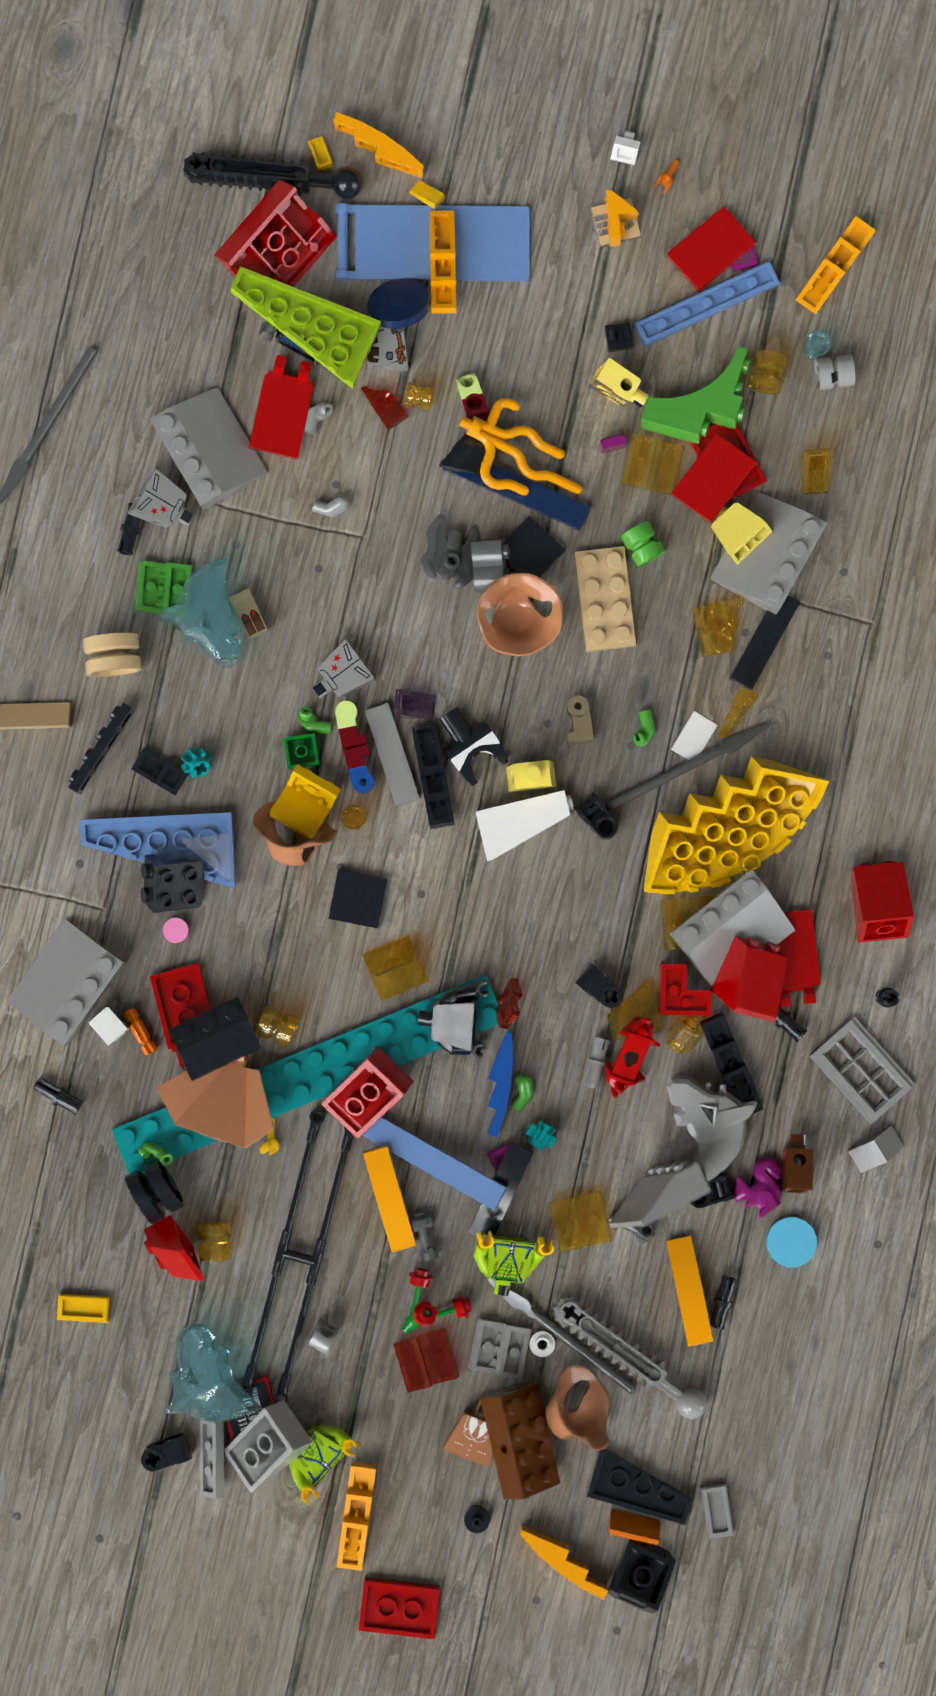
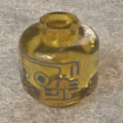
(684, 1034)

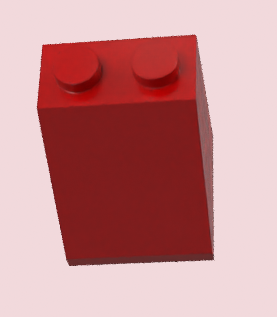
(881, 901)
(752, 978)

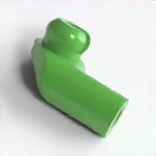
(311, 723)
(647, 729)
(525, 1090)
(157, 1150)

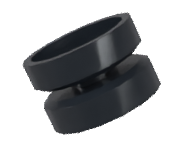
(154, 1191)

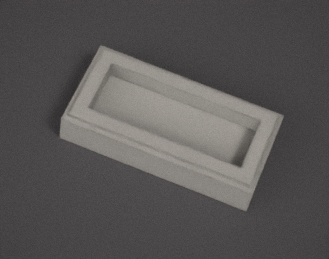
(717, 1510)

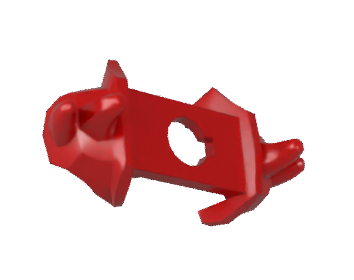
(638, 1039)

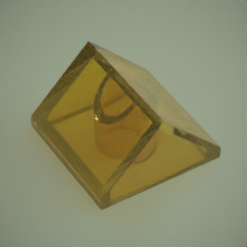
(394, 968)

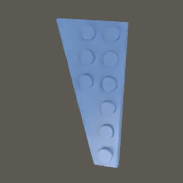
(159, 836)

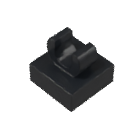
(618, 337)

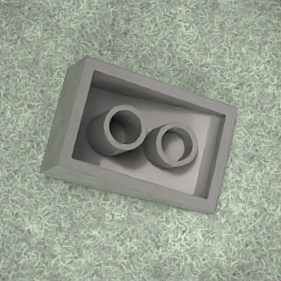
(267, 1445)

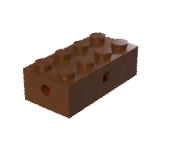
(520, 1441)

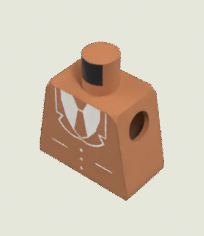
(470, 1437)

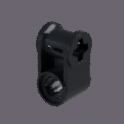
(596, 816)
(596, 984)
(716, 1195)
(171, 1452)

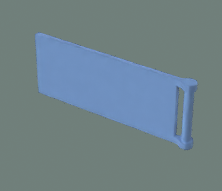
(395, 242)

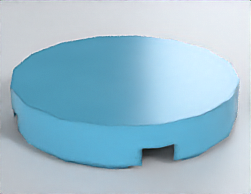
(791, 1242)

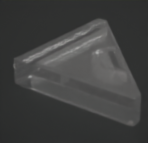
(215, 851)

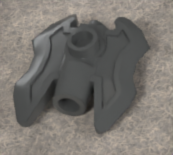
(448, 554)

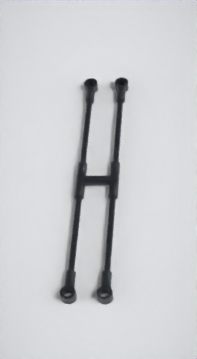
(312, 1260)

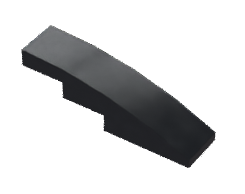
(433, 775)
(729, 1060)
(508, 1174)

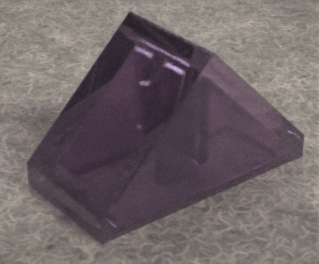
(414, 705)

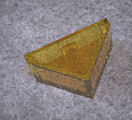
(814, 470)

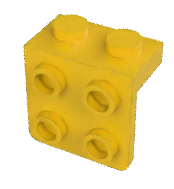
(305, 802)

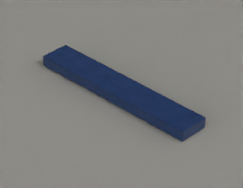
(538, 499)

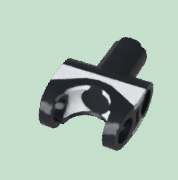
(469, 743)

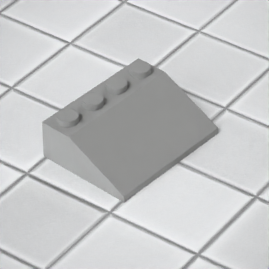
(208, 447)
(775, 563)
(739, 911)
(66, 982)
(661, 1193)

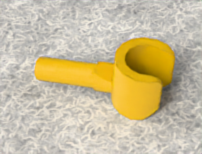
(270, 1144)

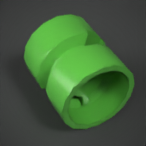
(643, 544)

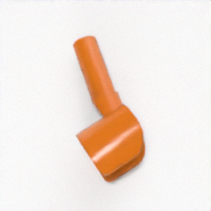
(666, 178)

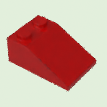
(367, 1092)

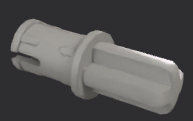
(596, 1062)

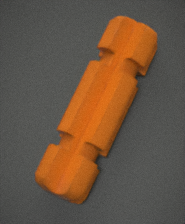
(140, 1031)

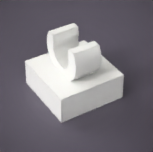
(625, 148)

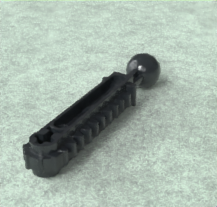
(265, 174)

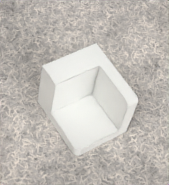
(109, 1026)

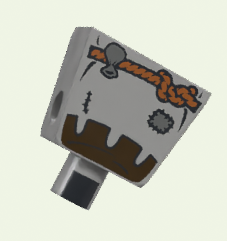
(388, 351)

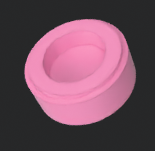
(175, 930)

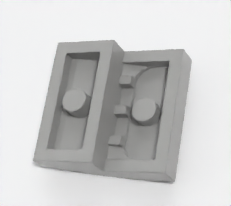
(499, 1348)

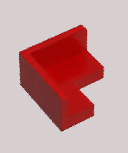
(675, 999)

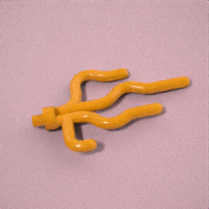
(489, 435)

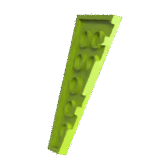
(323, 329)

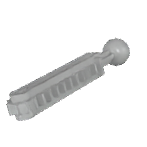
(690, 1401)

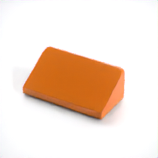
(634, 1526)

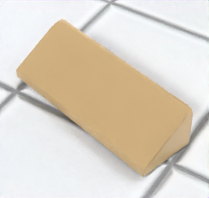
(35, 716)

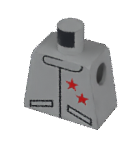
(160, 501)
(342, 673)

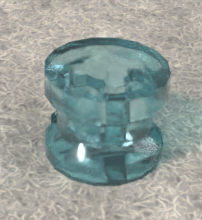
(821, 342)

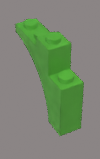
(691, 414)

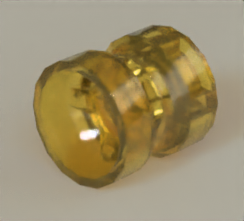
(417, 396)
(351, 815)

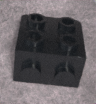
(171, 884)

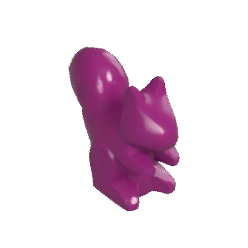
(766, 1191)

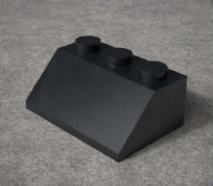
(214, 1038)

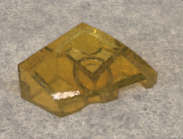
(742, 704)

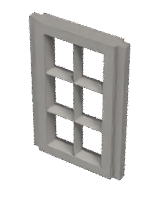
(879, 1055)

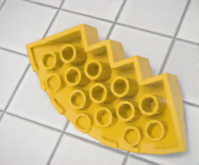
(732, 829)

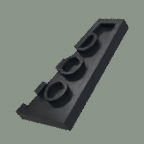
(630, 1487)

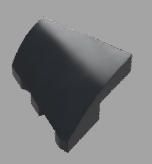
(465, 456)

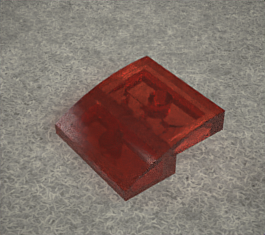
(426, 1360)

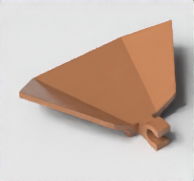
(220, 1105)

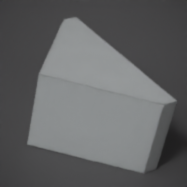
(876, 1149)

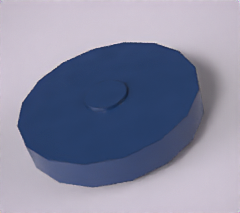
(399, 303)

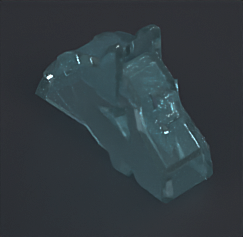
(205, 600)
(205, 1379)

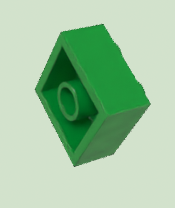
(301, 751)

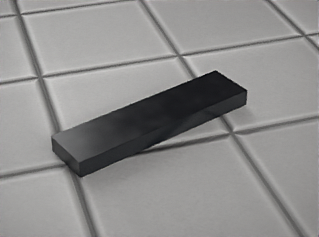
(763, 644)

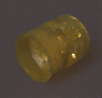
(768, 363)
(285, 1030)
(214, 1241)

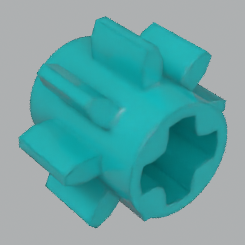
(196, 762)
(541, 1135)

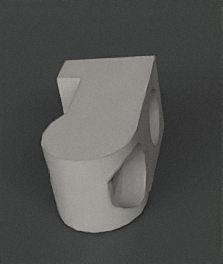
(322, 1336)

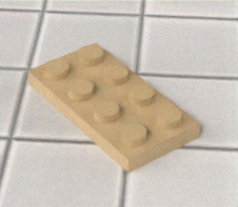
(605, 599)

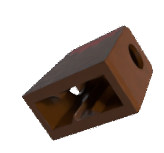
(794, 1177)

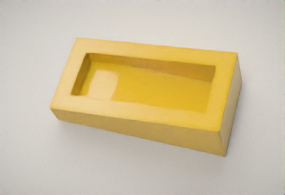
(320, 154)
(427, 194)

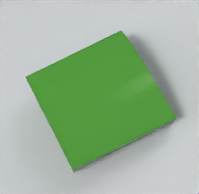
(159, 585)

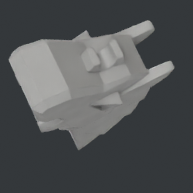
(718, 1132)

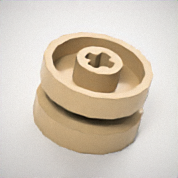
(112, 654)

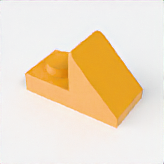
(617, 210)

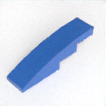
(502, 1074)

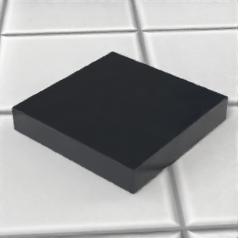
(532, 549)
(358, 899)

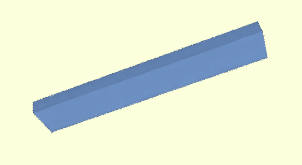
(706, 304)
(436, 1162)

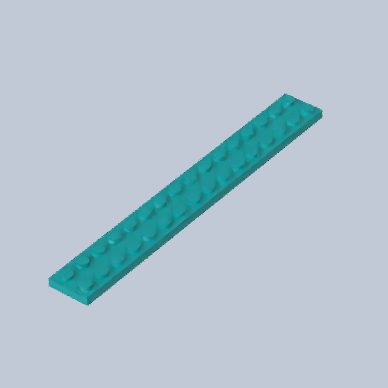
(307, 1074)

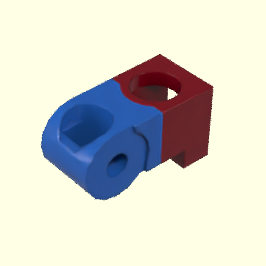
(359, 775)

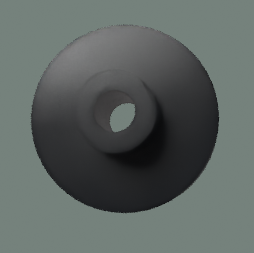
(476, 1513)

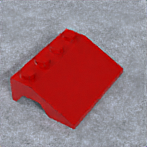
(277, 238)

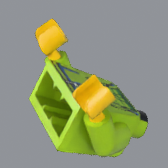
(509, 1258)
(326, 1449)

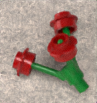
(425, 1313)

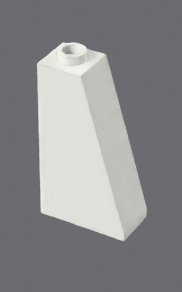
(519, 821)

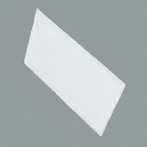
(694, 736)

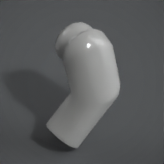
(315, 415)
(332, 508)

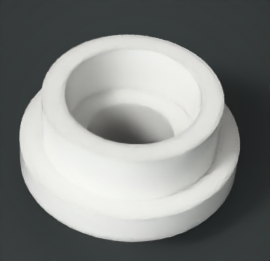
(542, 1335)

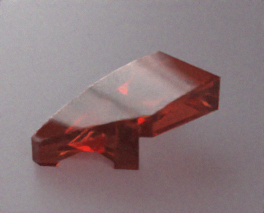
(385, 406)
(507, 1007)

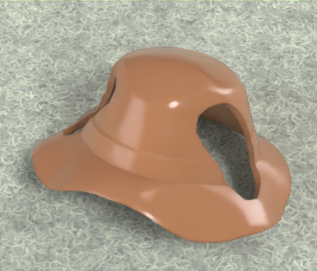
(516, 623)
(289, 854)
(590, 1418)

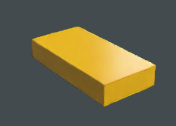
(83, 1308)

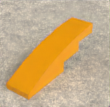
(386, 150)
(442, 261)
(835, 265)
(389, 1198)
(689, 1291)
(356, 1515)
(555, 1554)

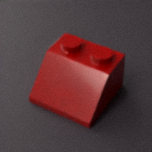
(173, 1249)

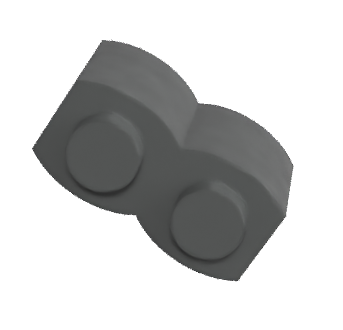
(489, 562)

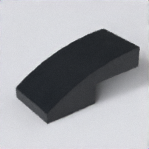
(159, 771)

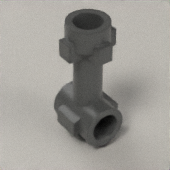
(421, 1223)
(643, 1233)

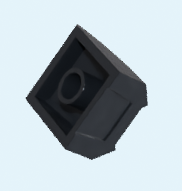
(642, 1575)

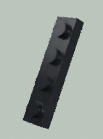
(94, 757)

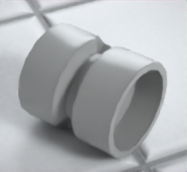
(841, 368)

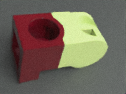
(472, 397)
(346, 717)

